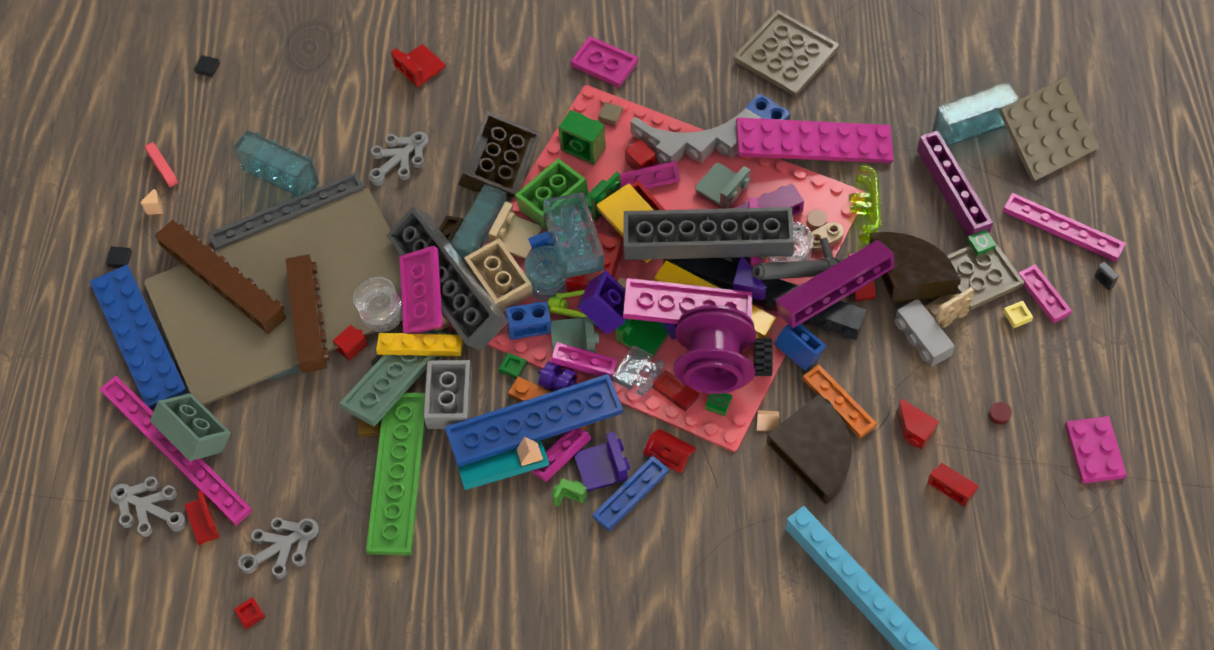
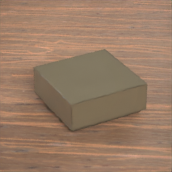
(610, 113)

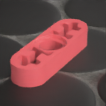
(161, 164)

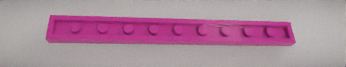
(196, 471)

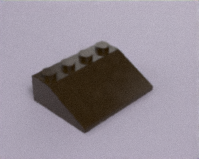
(499, 155)

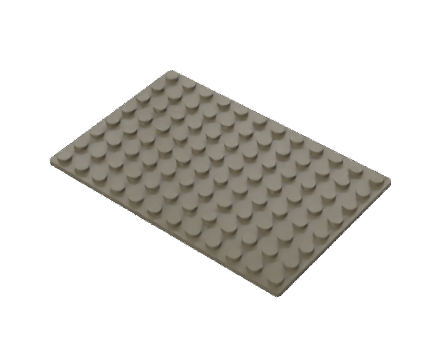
(228, 352)

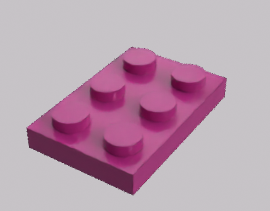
(604, 61)
(1095, 449)

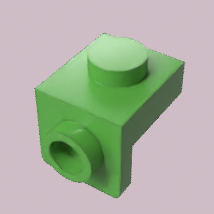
(572, 490)

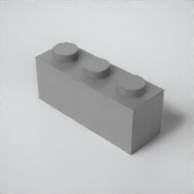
(924, 333)

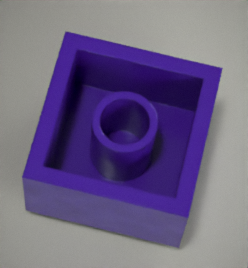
(604, 302)

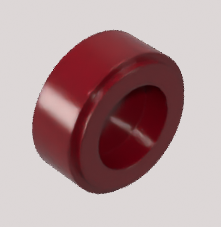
(1000, 413)

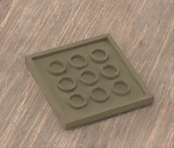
(786, 53)
(1048, 129)

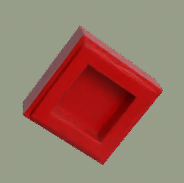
(249, 613)

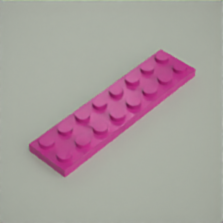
(814, 140)

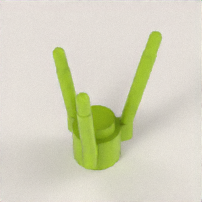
(560, 306)

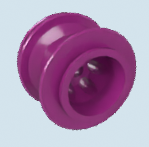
(715, 342)

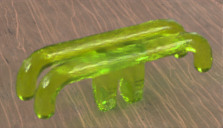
(868, 202)

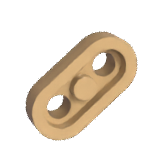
(825, 232)

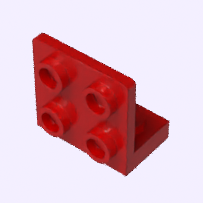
(418, 64)

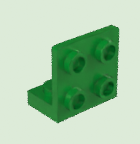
(601, 192)
(642, 334)

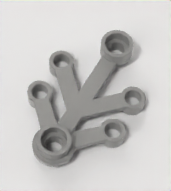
(398, 155)
(145, 505)
(281, 544)

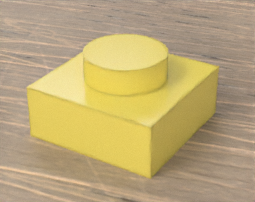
(1018, 314)

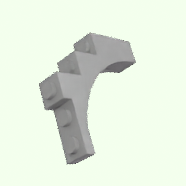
(697, 145)

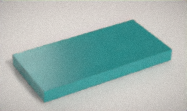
(498, 468)

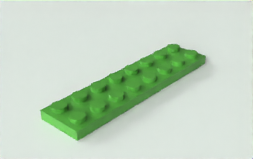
(397, 478)

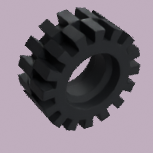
(763, 357)

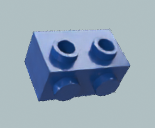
(802, 349)

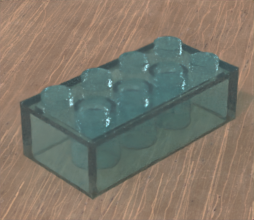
(973, 114)
(276, 164)
(573, 235)

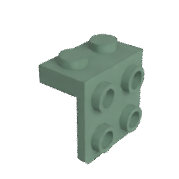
(723, 184)
(575, 333)

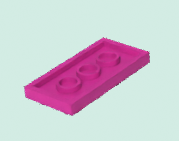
(420, 291)

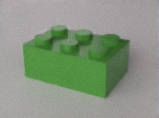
(552, 182)

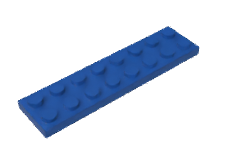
(138, 336)
(533, 419)

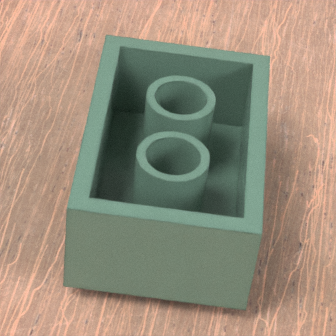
(190, 427)

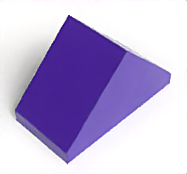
(746, 281)

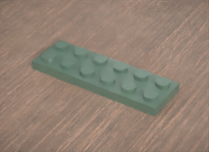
(385, 385)

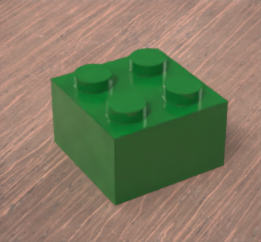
(582, 137)

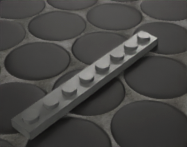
(285, 211)

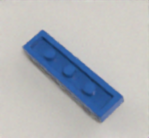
(630, 493)

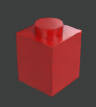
(639, 156)
(350, 342)

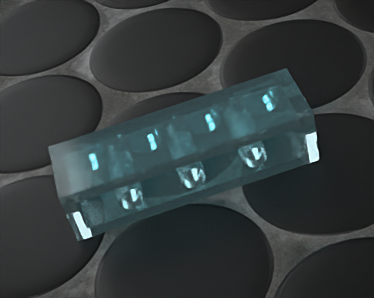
(479, 221)

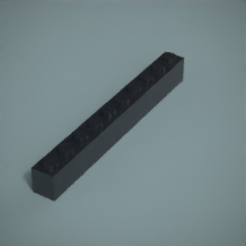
(838, 318)

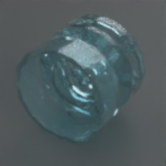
(544, 273)

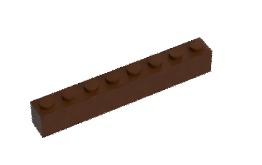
(220, 276)

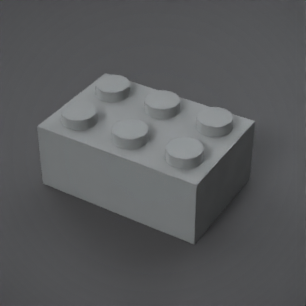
(447, 393)

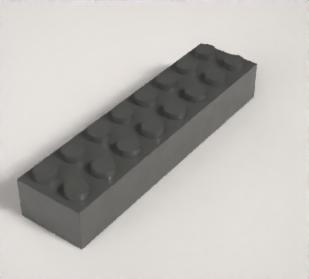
(708, 233)
(462, 295)

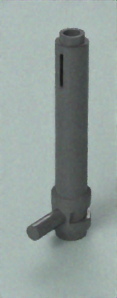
(797, 269)

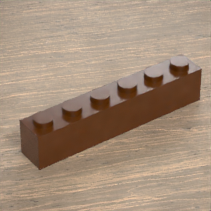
(306, 313)

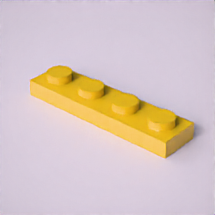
(419, 344)

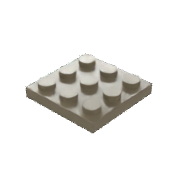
(987, 274)

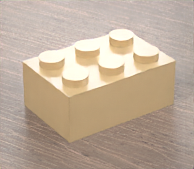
(499, 274)

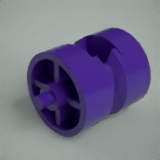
(555, 378)

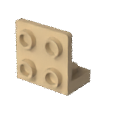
(513, 231)
(950, 307)

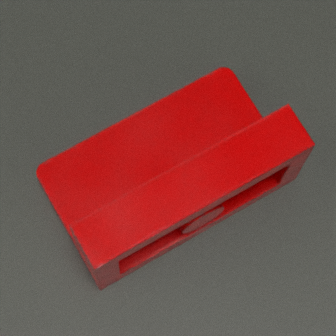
(669, 450)
(952, 484)
(202, 519)

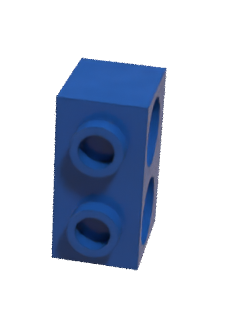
(767, 109)
(528, 322)

